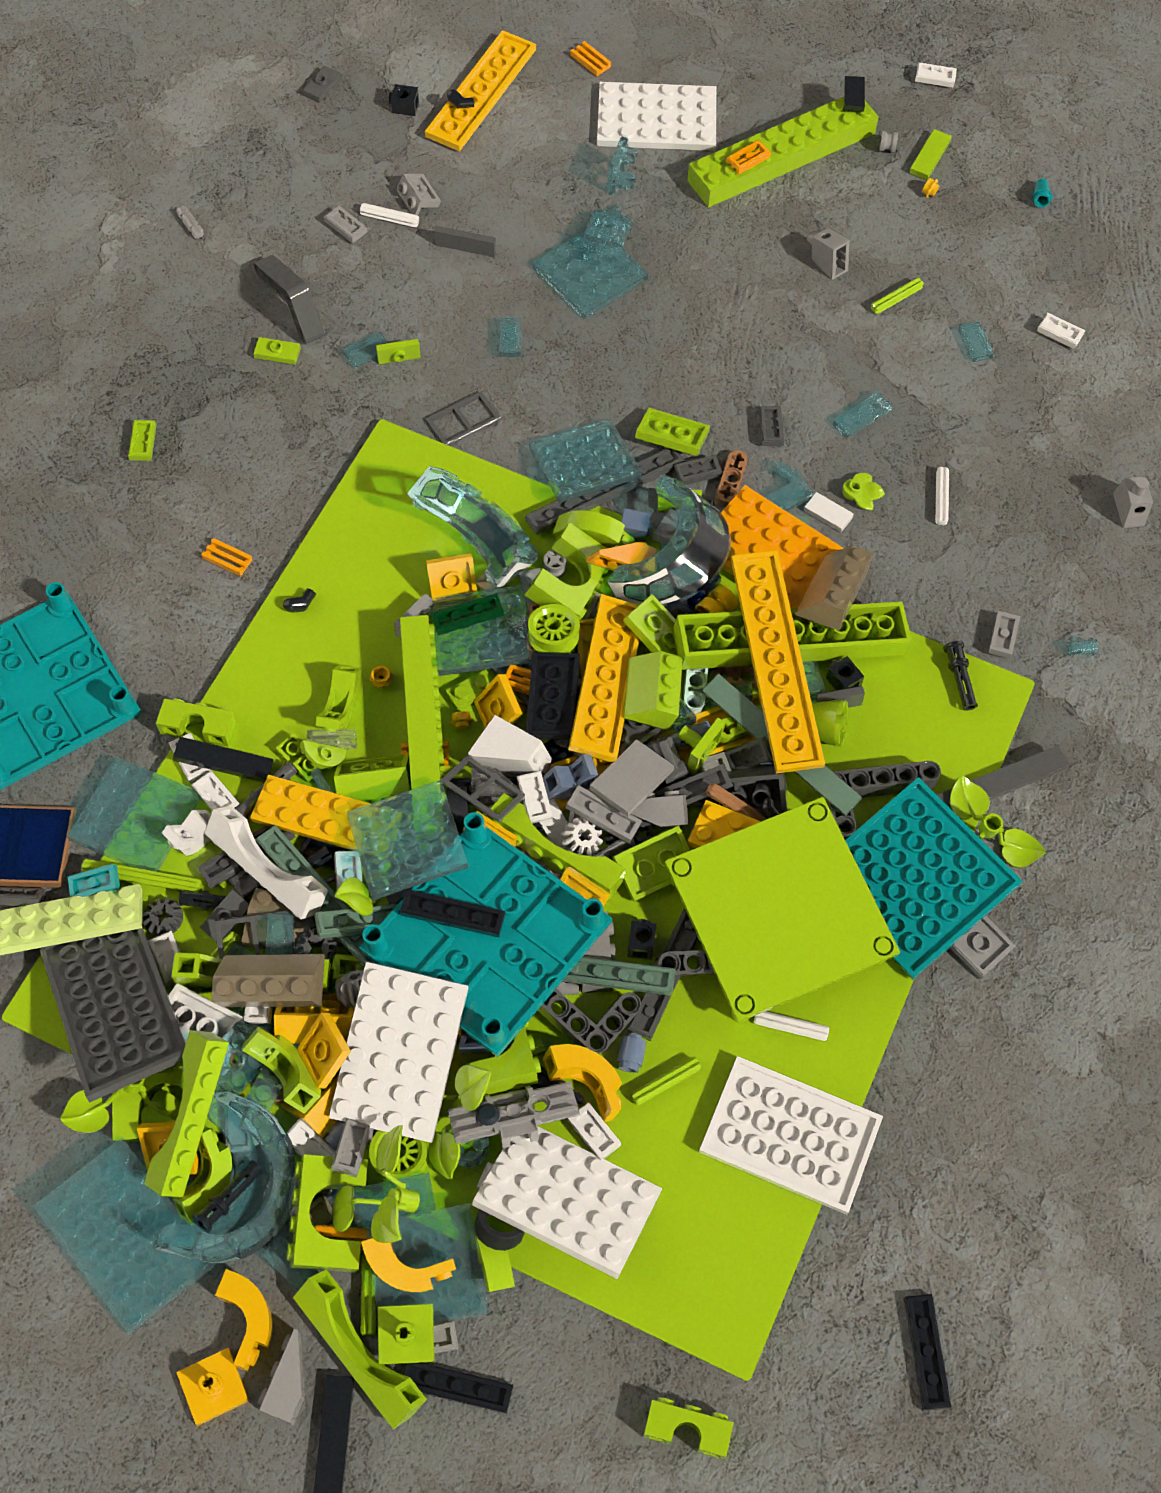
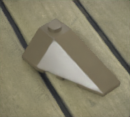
(266, 902)

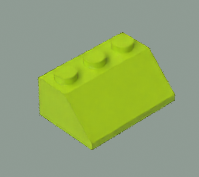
(653, 689)
(373, 777)

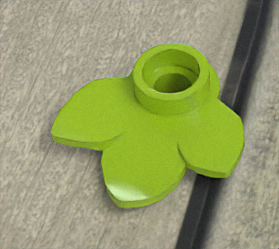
(862, 490)

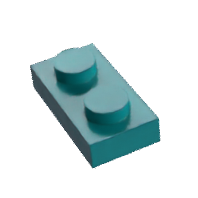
(94, 881)

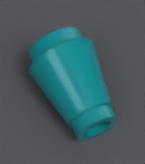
(1042, 193)

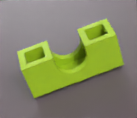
(177, 716)
(712, 1430)

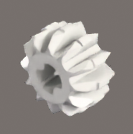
(575, 830)

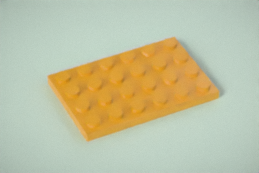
(763, 527)

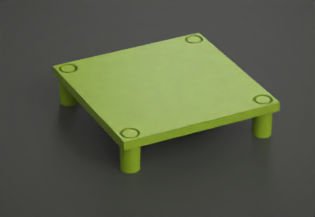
(781, 909)

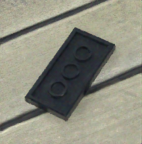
(552, 695)

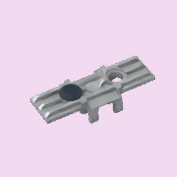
(514, 1118)

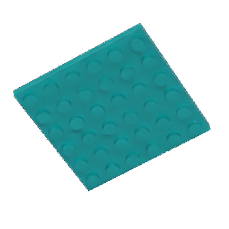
(927, 874)

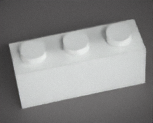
(199, 1013)

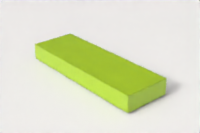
(930, 154)

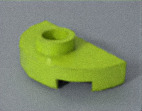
(322, 755)

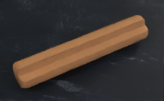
(732, 802)

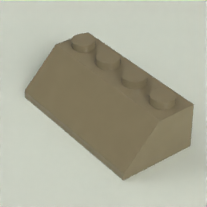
(835, 587)
(269, 981)

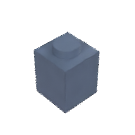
(637, 524)

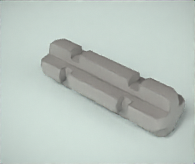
(190, 222)

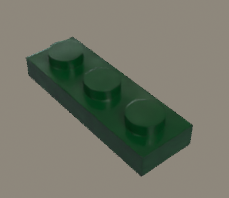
(467, 614)

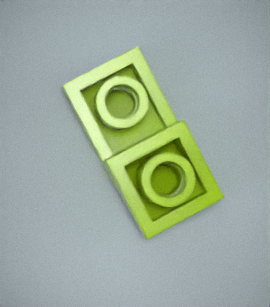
(291, 752)
(496, 1267)

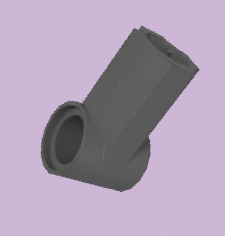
(666, 749)

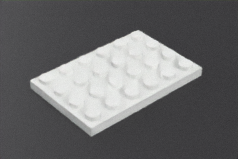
(657, 116)
(399, 1051)
(791, 1135)
(569, 1199)

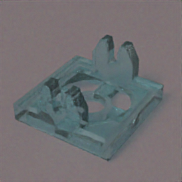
(617, 176)

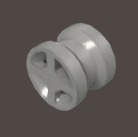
(888, 141)
(553, 558)

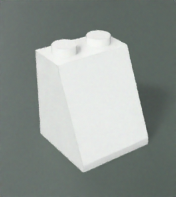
(510, 750)

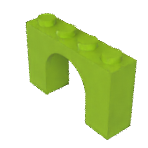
(576, 548)
(514, 1067)
(128, 1107)
(309, 1247)

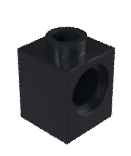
(404, 100)
(847, 667)
(640, 949)

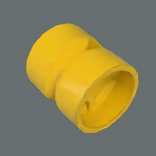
(718, 600)

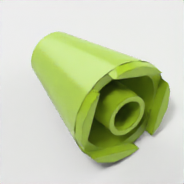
(831, 721)

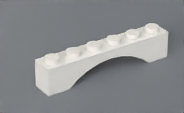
(233, 835)

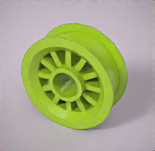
(553, 629)
(418, 1164)

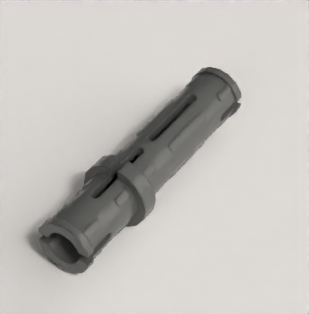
(285, 772)

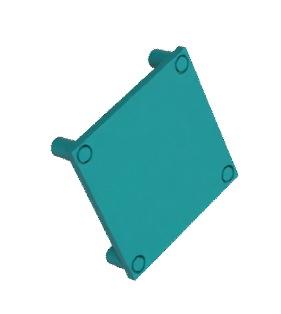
(54, 687)
(507, 976)

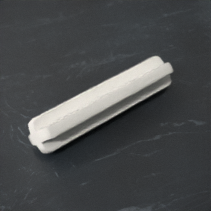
(389, 215)
(942, 495)
(792, 1025)

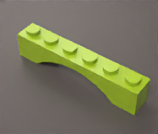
(597, 869)
(198, 970)
(202, 1066)
(389, 1391)

